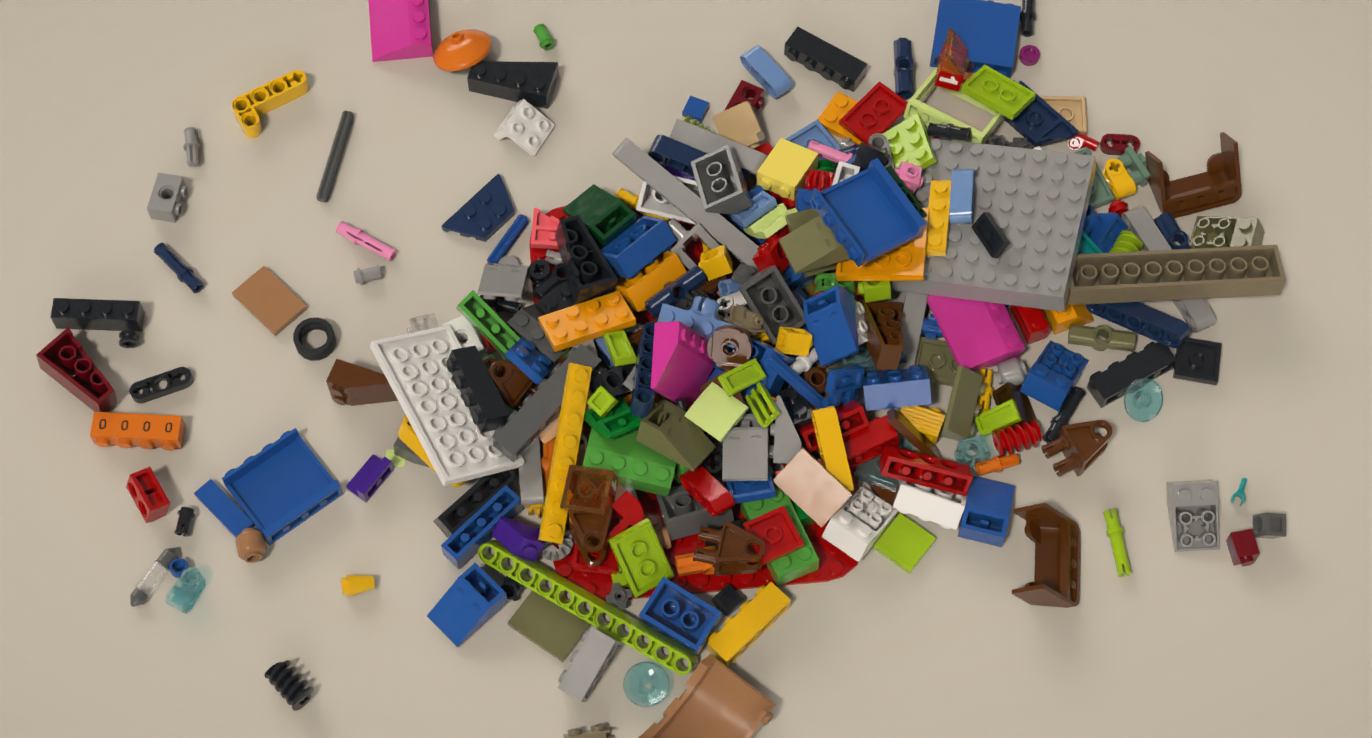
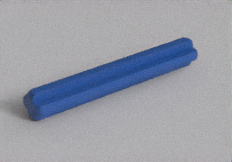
(794, 380)

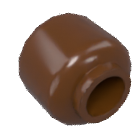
(816, 378)

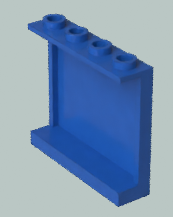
(985, 30)
(868, 213)
(282, 486)

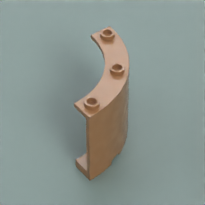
(714, 706)

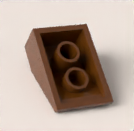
(358, 385)

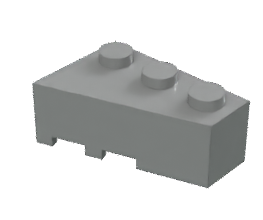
(588, 664)

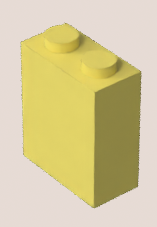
(786, 168)

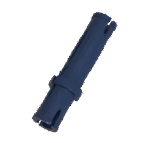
(184, 273)

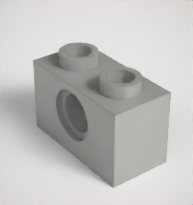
(167, 186)

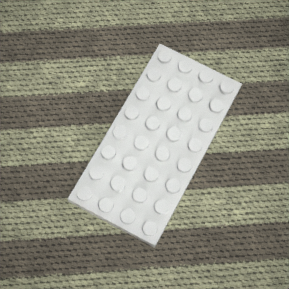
(436, 408)

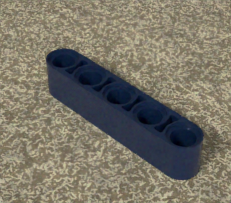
(678, 155)
(1144, 321)
(642, 394)

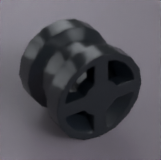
(535, 276)

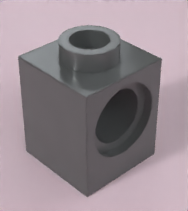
(1269, 525)

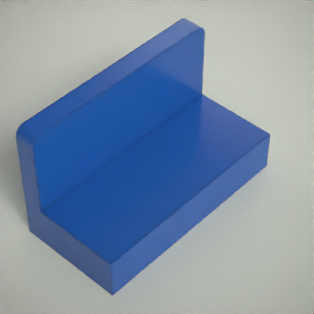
(1108, 232)

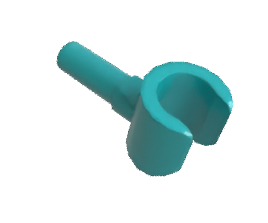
(1240, 491)

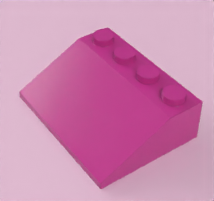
(400, 29)
(976, 331)
(679, 362)

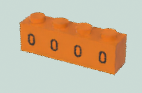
(137, 430)

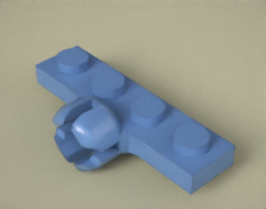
(700, 318)

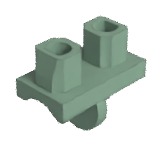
(1137, 166)

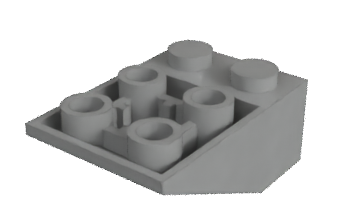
(505, 281)
(786, 439)
(746, 451)
(1193, 515)

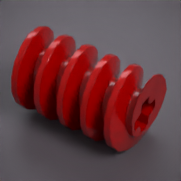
(1016, 437)

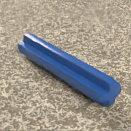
(508, 239)

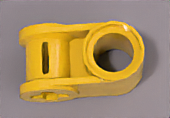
(1118, 179)

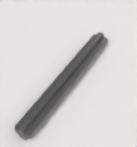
(335, 156)

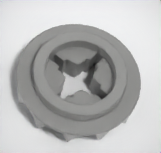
(553, 553)

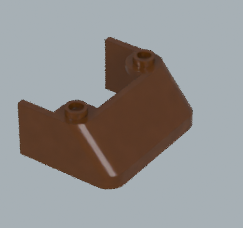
(1201, 191)
(1056, 557)

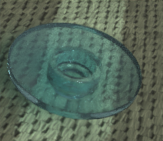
(1150, 402)
(643, 674)

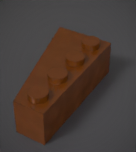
(884, 333)

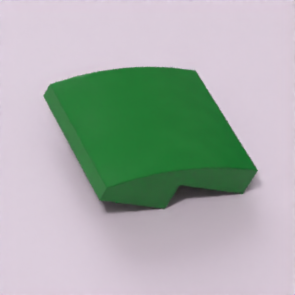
(615, 423)

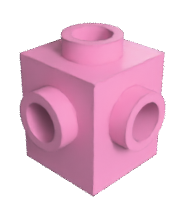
(910, 176)

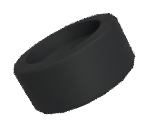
(314, 324)

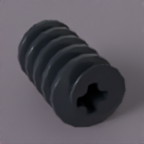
(289, 684)

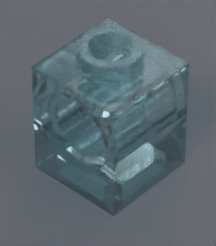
(976, 444)

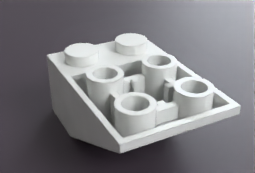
(859, 523)

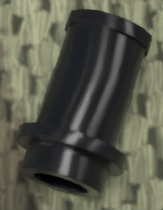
(184, 520)

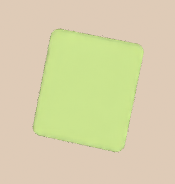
(396, 460)

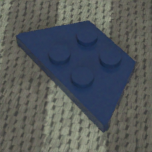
(1042, 123)
(483, 212)

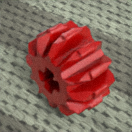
(818, 179)

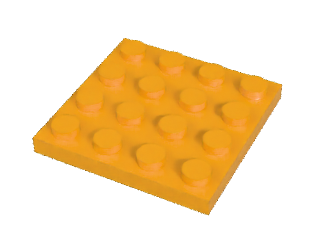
(899, 264)

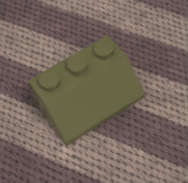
(963, 405)

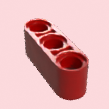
(707, 491)

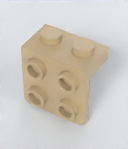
(740, 125)

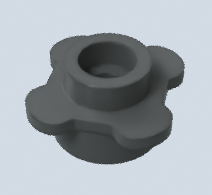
(619, 602)

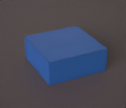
(695, 108)

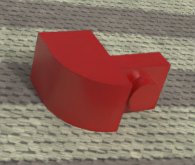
(628, 510)

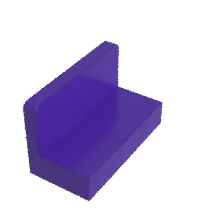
(370, 477)

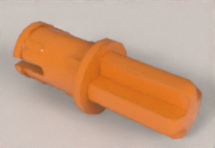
(996, 464)

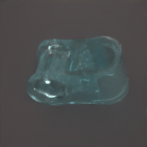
(185, 592)

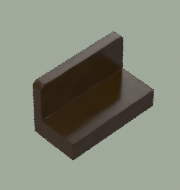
(1012, 391)

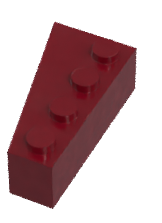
(75, 371)

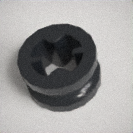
(128, 339)

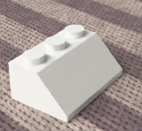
(655, 204)
(930, 504)

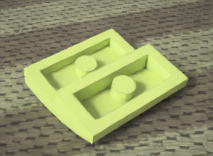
(769, 222)
(716, 411)

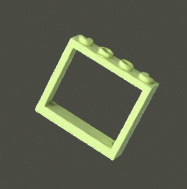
(930, 114)

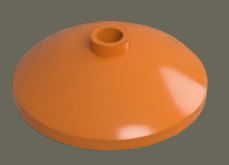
(462, 50)

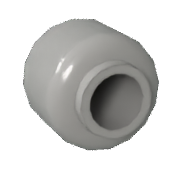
(1011, 371)

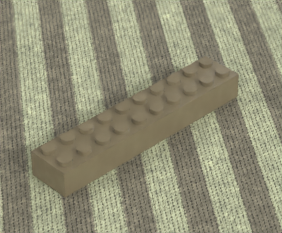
(1176, 274)

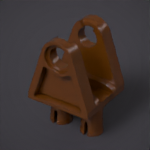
(510, 382)
(1079, 445)
(591, 534)
(733, 550)

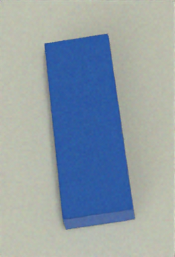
(223, 508)

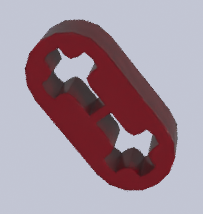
(1119, 143)

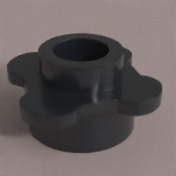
(512, 594)

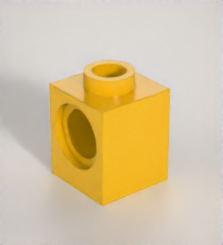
(716, 262)
(794, 341)

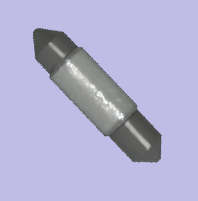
(153, 577)

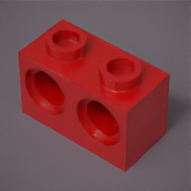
(148, 494)

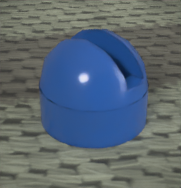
(177, 566)

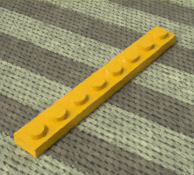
(565, 450)

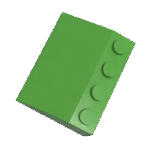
(631, 461)

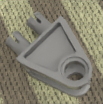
(685, 237)

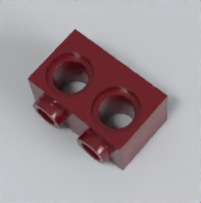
(744, 91)

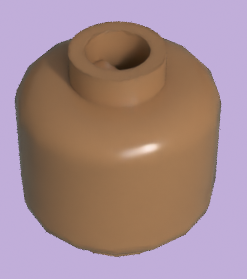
(251, 545)

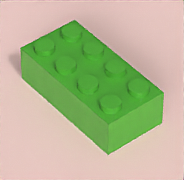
(796, 563)

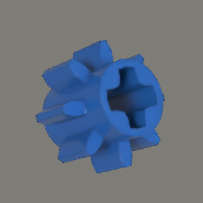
(931, 328)

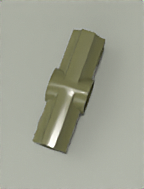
(1114, 338)

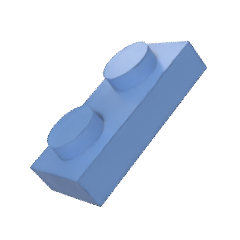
(761, 203)

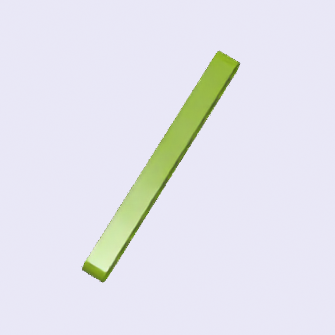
(598, 608)

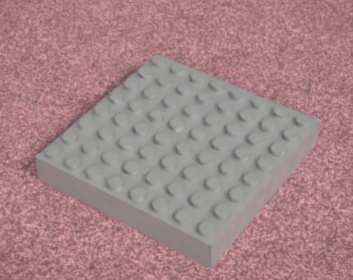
(1038, 205)

